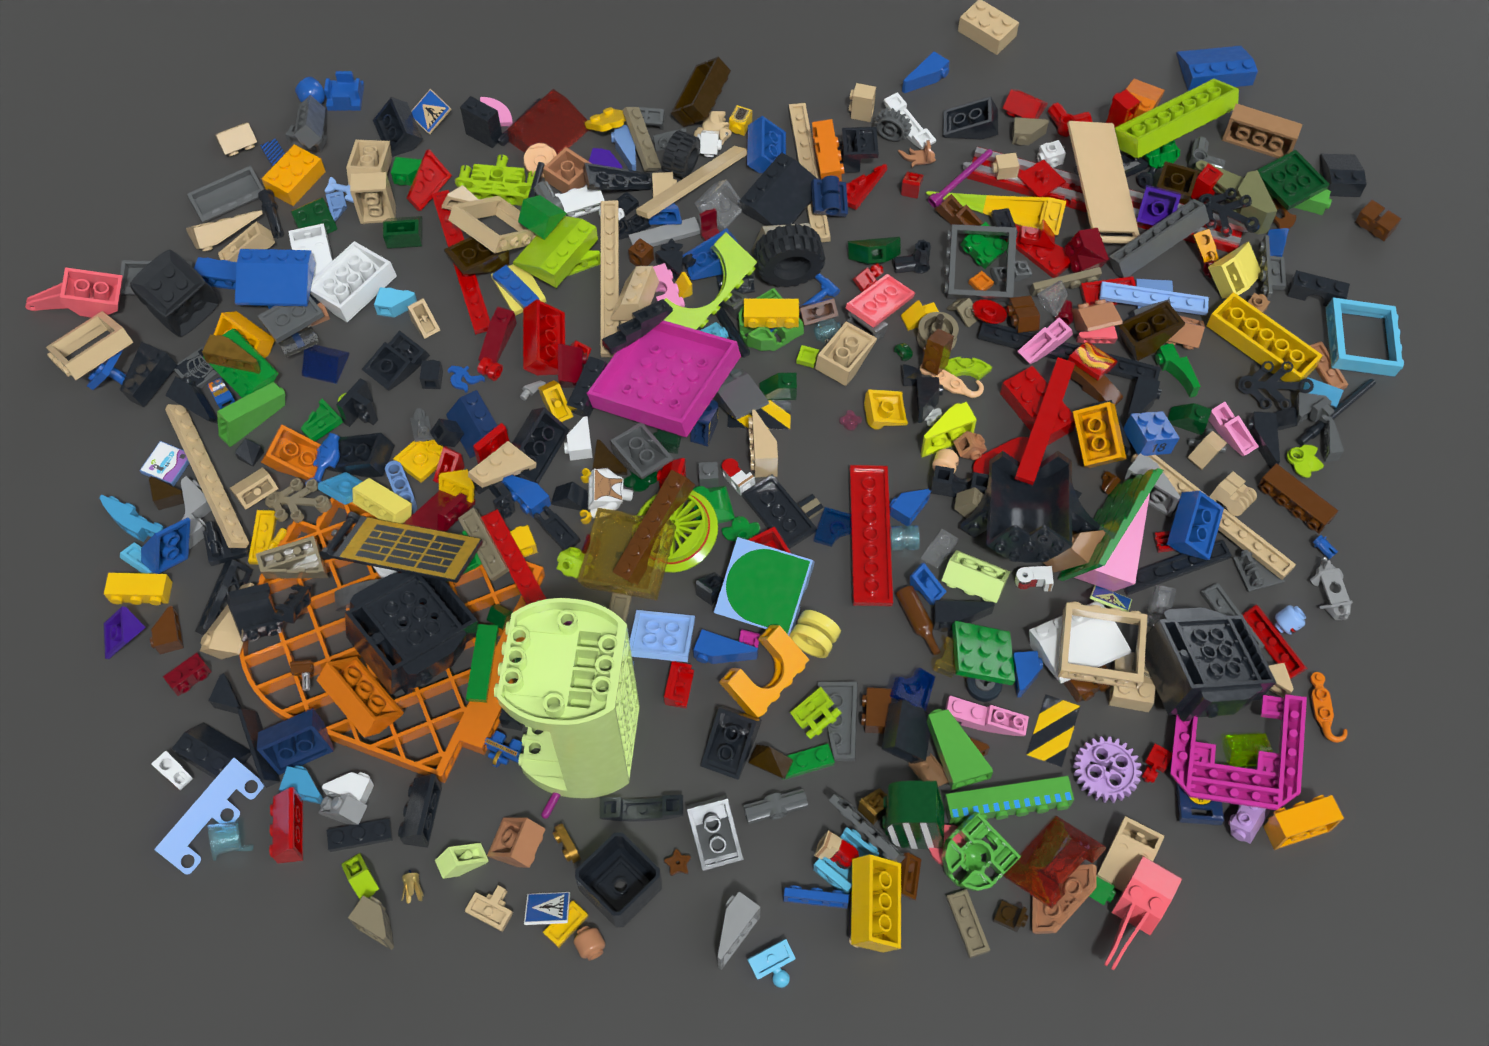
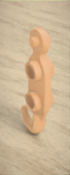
(954, 384)

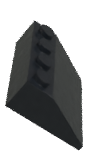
(779, 193)

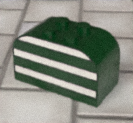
(914, 815)

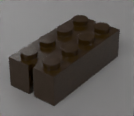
(701, 92)

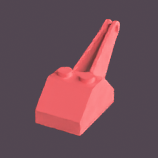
(81, 292)
(1143, 902)

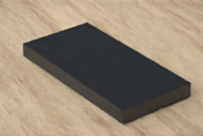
(778, 509)

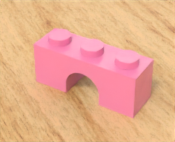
(667, 286)

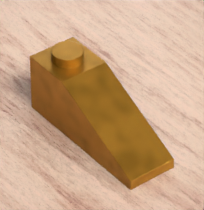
(226, 353)

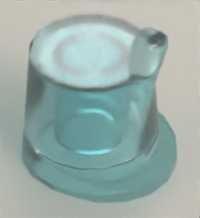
(225, 838)

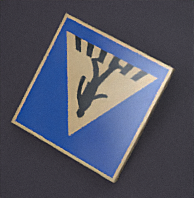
(430, 111)

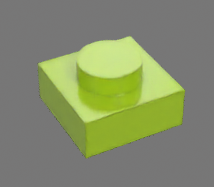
(807, 356)

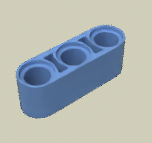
(400, 480)

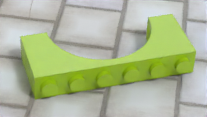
(735, 265)

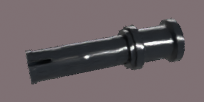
(269, 206)

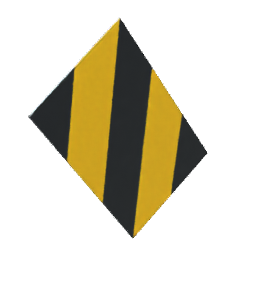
(774, 415)
(1053, 730)

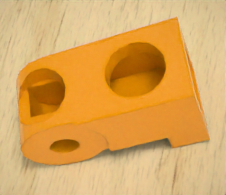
(1205, 245)

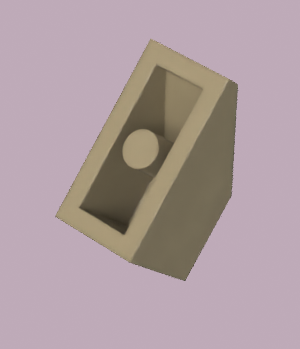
(1028, 130)

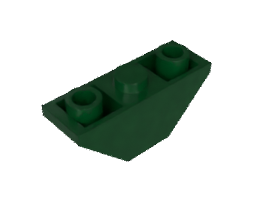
(874, 250)

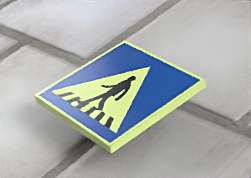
(1111, 598)

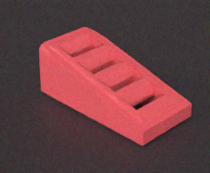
(1103, 336)

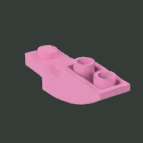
(987, 719)

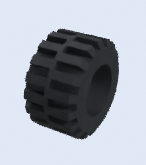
(681, 154)

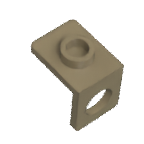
(964, 308)

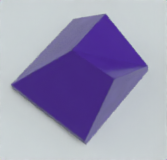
(120, 630)

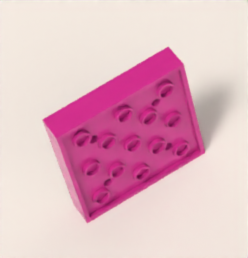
(665, 377)

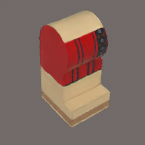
(836, 850)

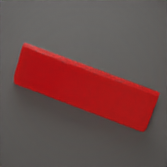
(1274, 641)

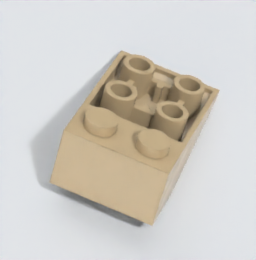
(762, 448)
(1127, 849)

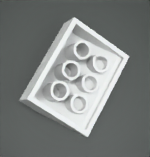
(352, 281)
(1091, 642)

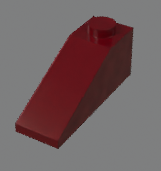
(498, 334)

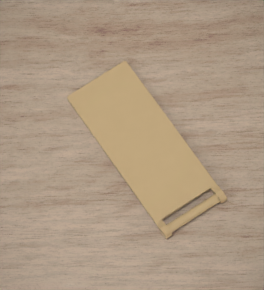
(1103, 180)

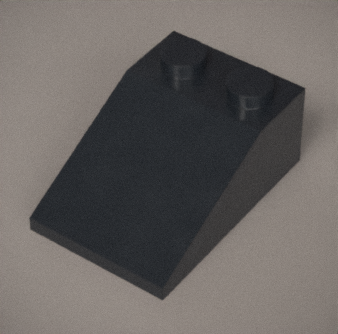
(972, 120)
(1343, 174)
(364, 455)
(730, 742)

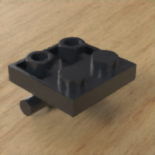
(217, 548)

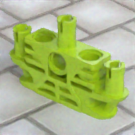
(496, 180)

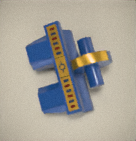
(496, 745)

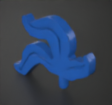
(459, 373)

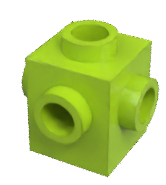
(570, 562)

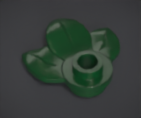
(640, 484)

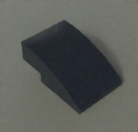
(395, 361)

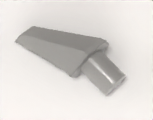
(530, 389)

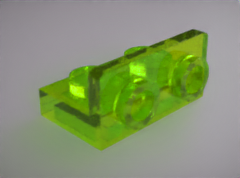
(1245, 748)

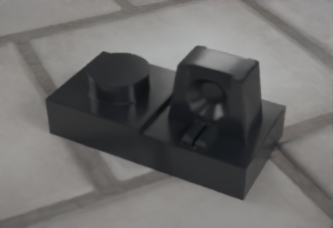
(1003, 218)

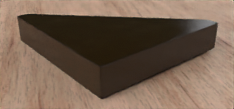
(605, 459)

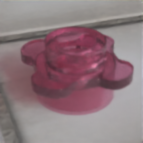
(850, 425)

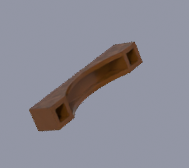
(636, 555)

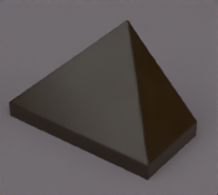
(770, 761)

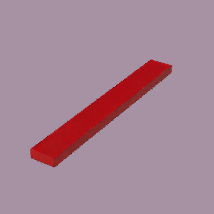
(1045, 421)

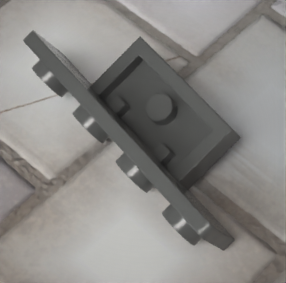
(1272, 271)

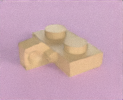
(490, 909)

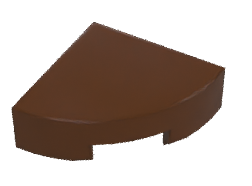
(1110, 482)

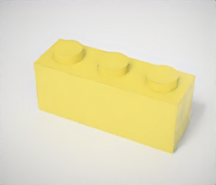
(381, 502)

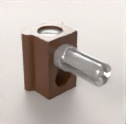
(305, 669)

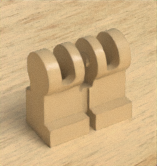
(1234, 494)

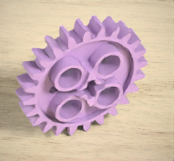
(1101, 786)

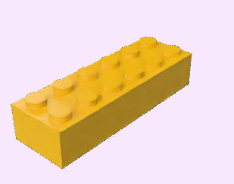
(1263, 338)

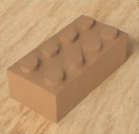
(1261, 131)

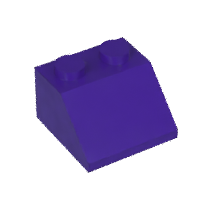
(1157, 205)

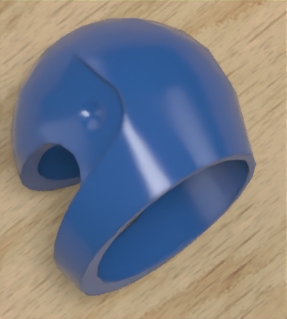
(310, 86)

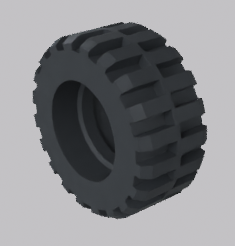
(789, 255)

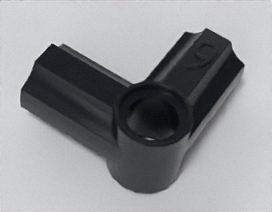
(917, 261)

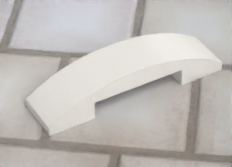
(917, 134)

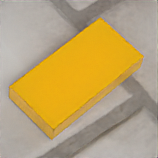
(561, 932)

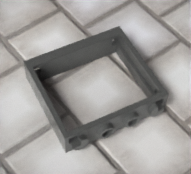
(1010, 263)

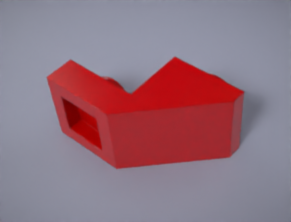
(1205, 182)

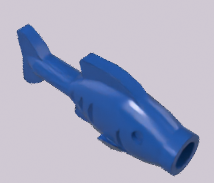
(327, 455)

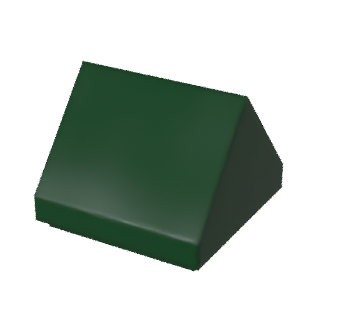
(499, 616)

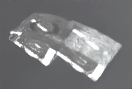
(939, 549)

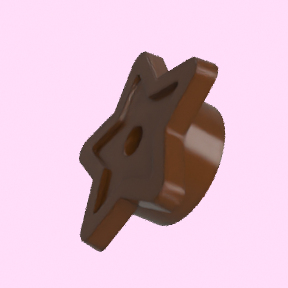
(682, 867)

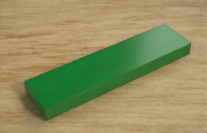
(482, 663)

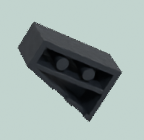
(146, 374)

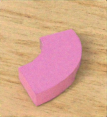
(504, 113)

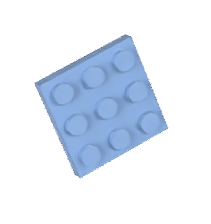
(662, 635)

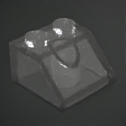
(724, 200)

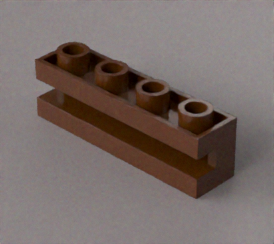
(1297, 498)

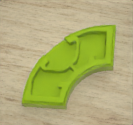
(969, 367)

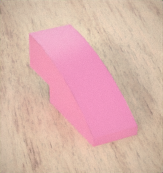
(1046, 341)
(1232, 429)

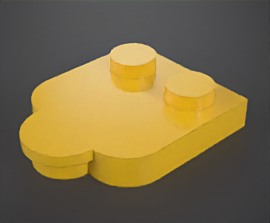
(607, 120)
(420, 459)

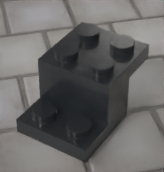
(857, 144)

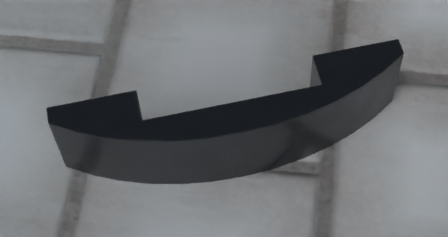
(641, 809)

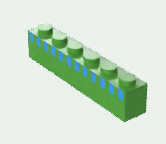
(1010, 800)

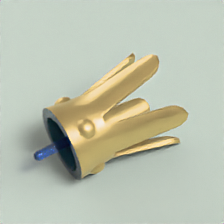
(411, 882)

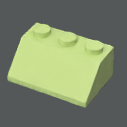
(975, 576)

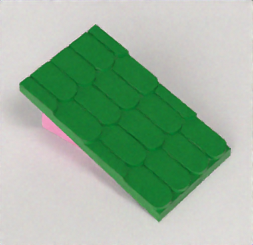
(1123, 519)

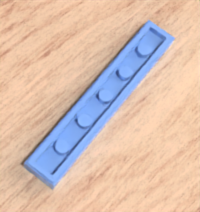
(1146, 296)

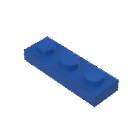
(514, 286)
(816, 896)

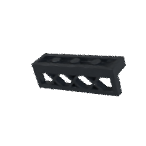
(220, 592)

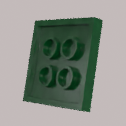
(1292, 180)

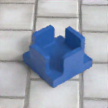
(344, 93)

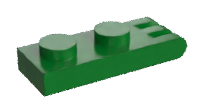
(810, 761)

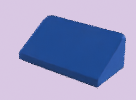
(1277, 241)

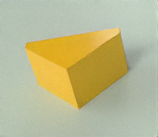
(457, 482)

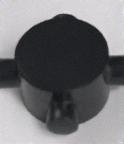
(688, 260)

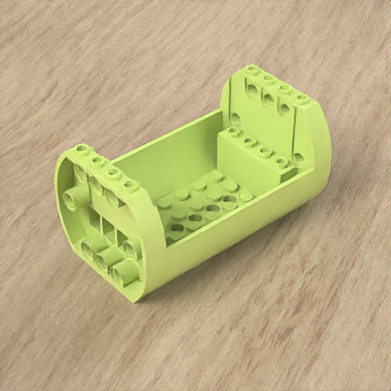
(575, 689)

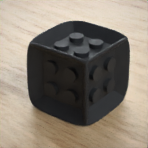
(174, 293)

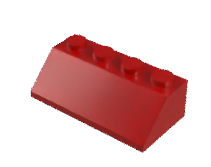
(541, 335)

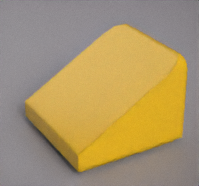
(684, 285)

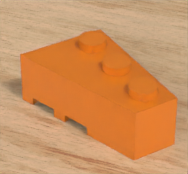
(826, 150)

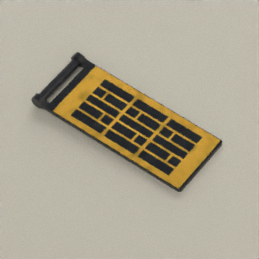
(403, 548)

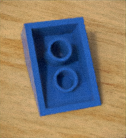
(707, 261)
(167, 547)

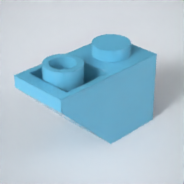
(393, 302)

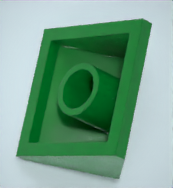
(540, 216)

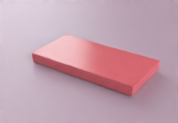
(880, 300)

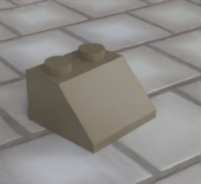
(373, 921)

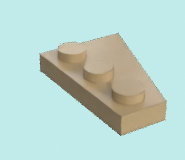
(500, 464)

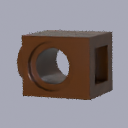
(641, 253)

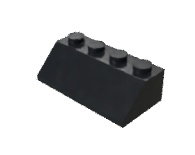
(540, 440)

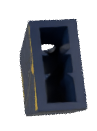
(710, 419)

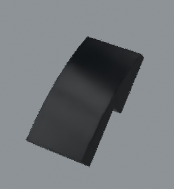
(632, 225)

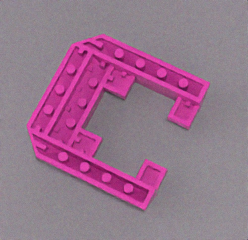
(1276, 776)

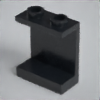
(253, 612)

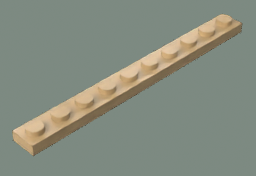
(807, 159)
(609, 269)
(207, 477)
(1234, 528)

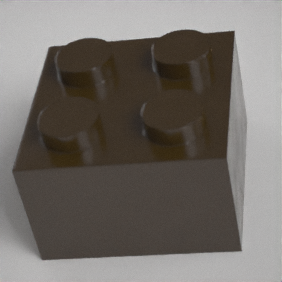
(1178, 179)

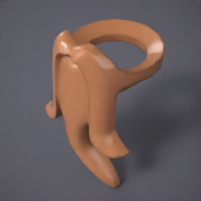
(920, 157)

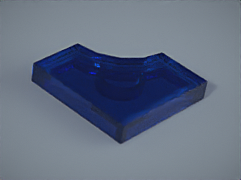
(832, 526)
(914, 689)

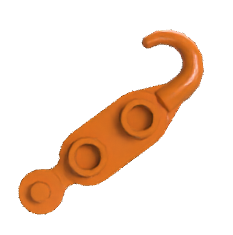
(1323, 707)

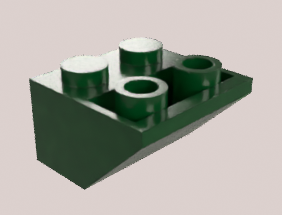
(403, 232)

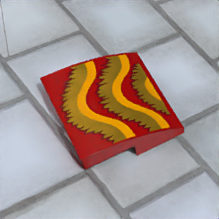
(1092, 360)

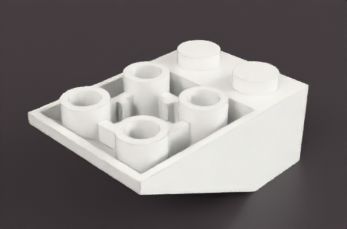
(313, 239)

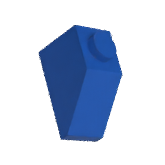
(909, 505)
(1026, 670)

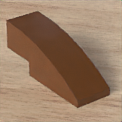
(957, 214)
(1099, 389)

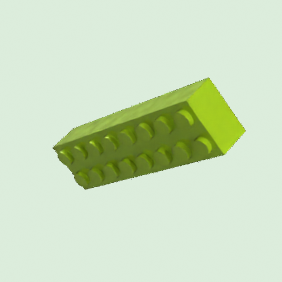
(1176, 117)

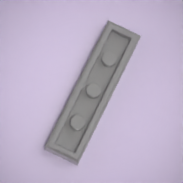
(664, 233)

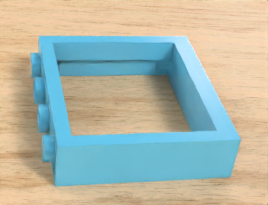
(1338, 356)

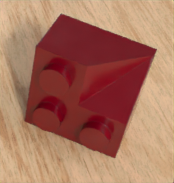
(1086, 250)

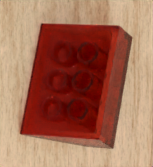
(549, 122)

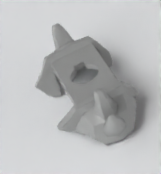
(1339, 603)

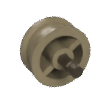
(935, 321)

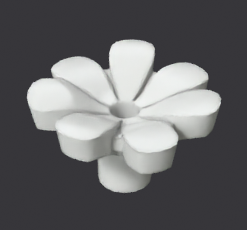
(931, 418)

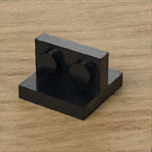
(356, 404)

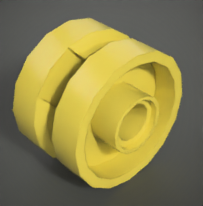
(815, 633)

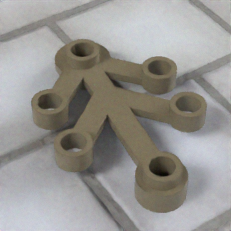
(277, 499)

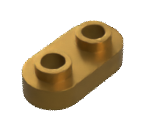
(562, 836)

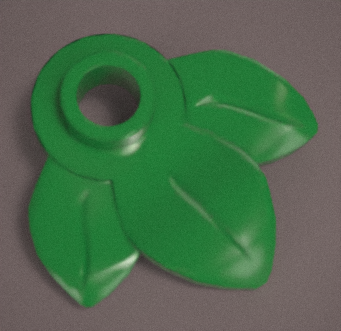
(741, 529)

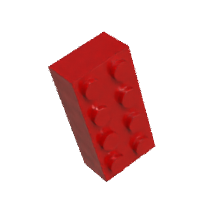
(1025, 394)

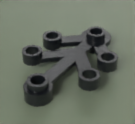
(1227, 211)
(1272, 385)

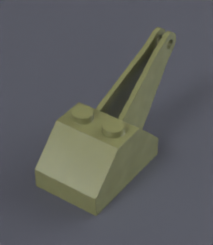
(1252, 185)

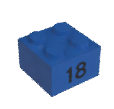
(1151, 433)

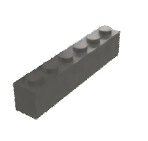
(1159, 238)

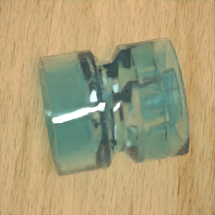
(905, 538)

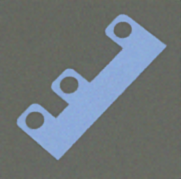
(207, 806)

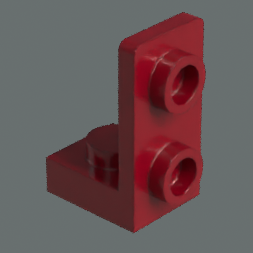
(708, 224)

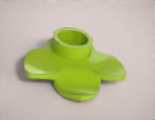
(1306, 460)

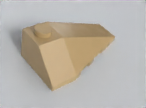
(212, 233)
(223, 637)

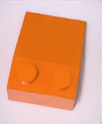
(1147, 95)
(292, 454)

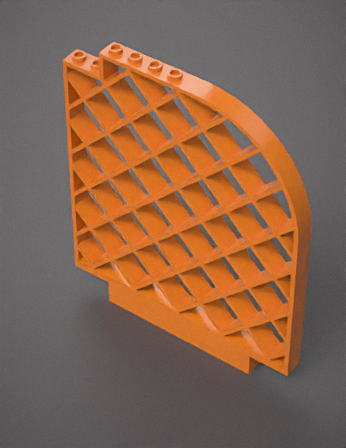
(476, 720)

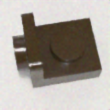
(1011, 916)

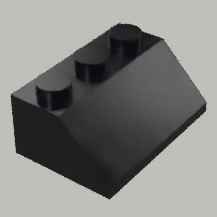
(398, 126)
(209, 749)
(420, 811)

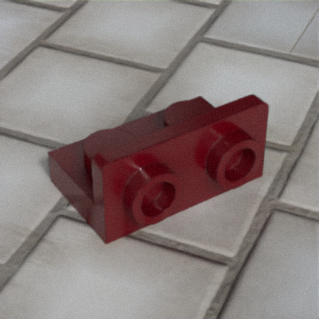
(187, 674)

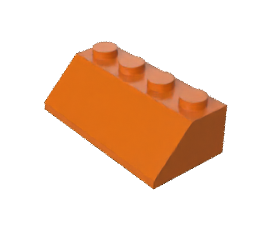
(359, 695)

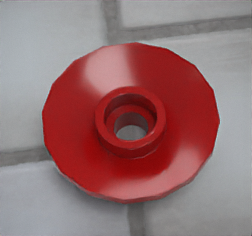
(989, 311)

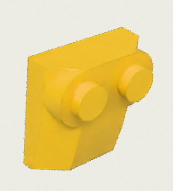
(884, 408)

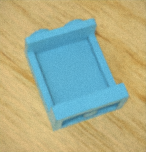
(842, 878)

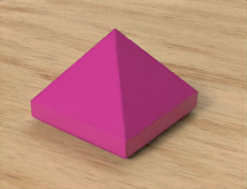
(749, 638)

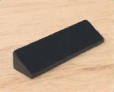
(252, 725)

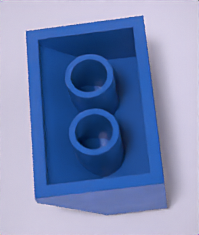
(764, 144)
(1195, 525)

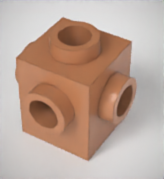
(970, 445)

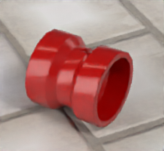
(491, 369)

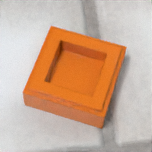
(981, 282)

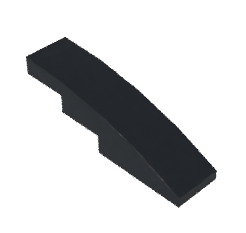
(642, 322)

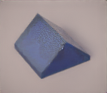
(324, 363)

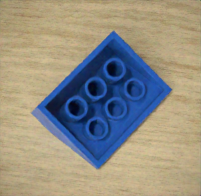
(1226, 64)
(274, 277)

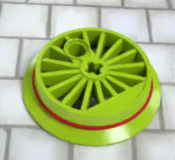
(700, 541)

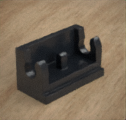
(294, 605)

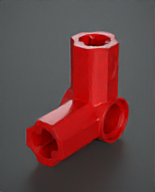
(1061, 118)

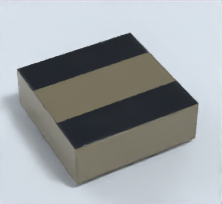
(811, 506)

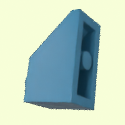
(302, 782)

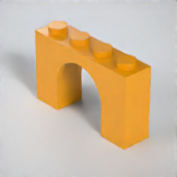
(788, 662)

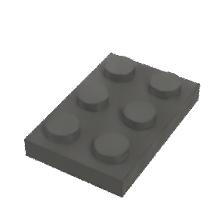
(287, 320)

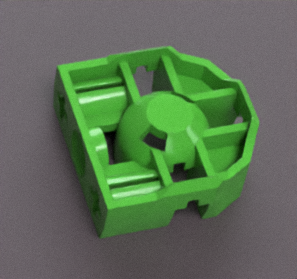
(762, 337)
(970, 854)

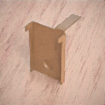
(930, 770)

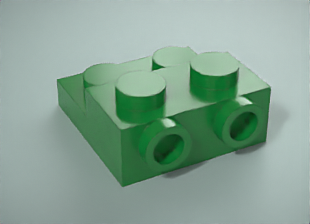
(984, 248)

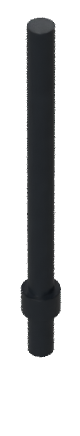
(1315, 430)

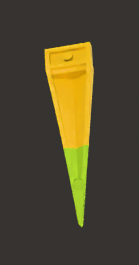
(1024, 210)

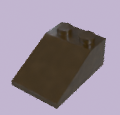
(474, 257)
(1150, 330)

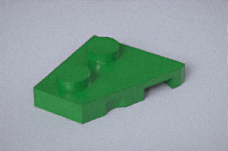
(321, 422)

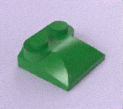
(720, 501)

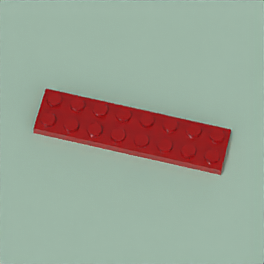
(870, 536)

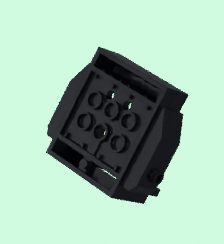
(422, 646)
(1205, 663)

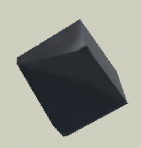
(910, 375)
(249, 452)

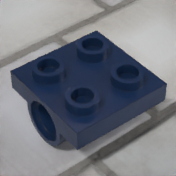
(829, 196)

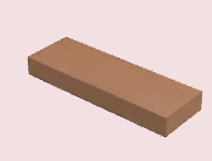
(1328, 375)

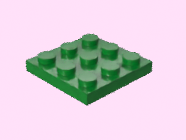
(983, 653)

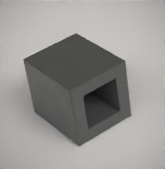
(708, 474)

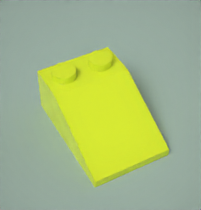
(948, 428)

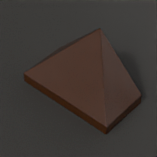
(910, 875)

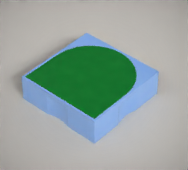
(764, 586)

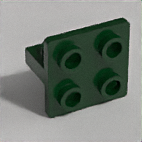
(314, 214)

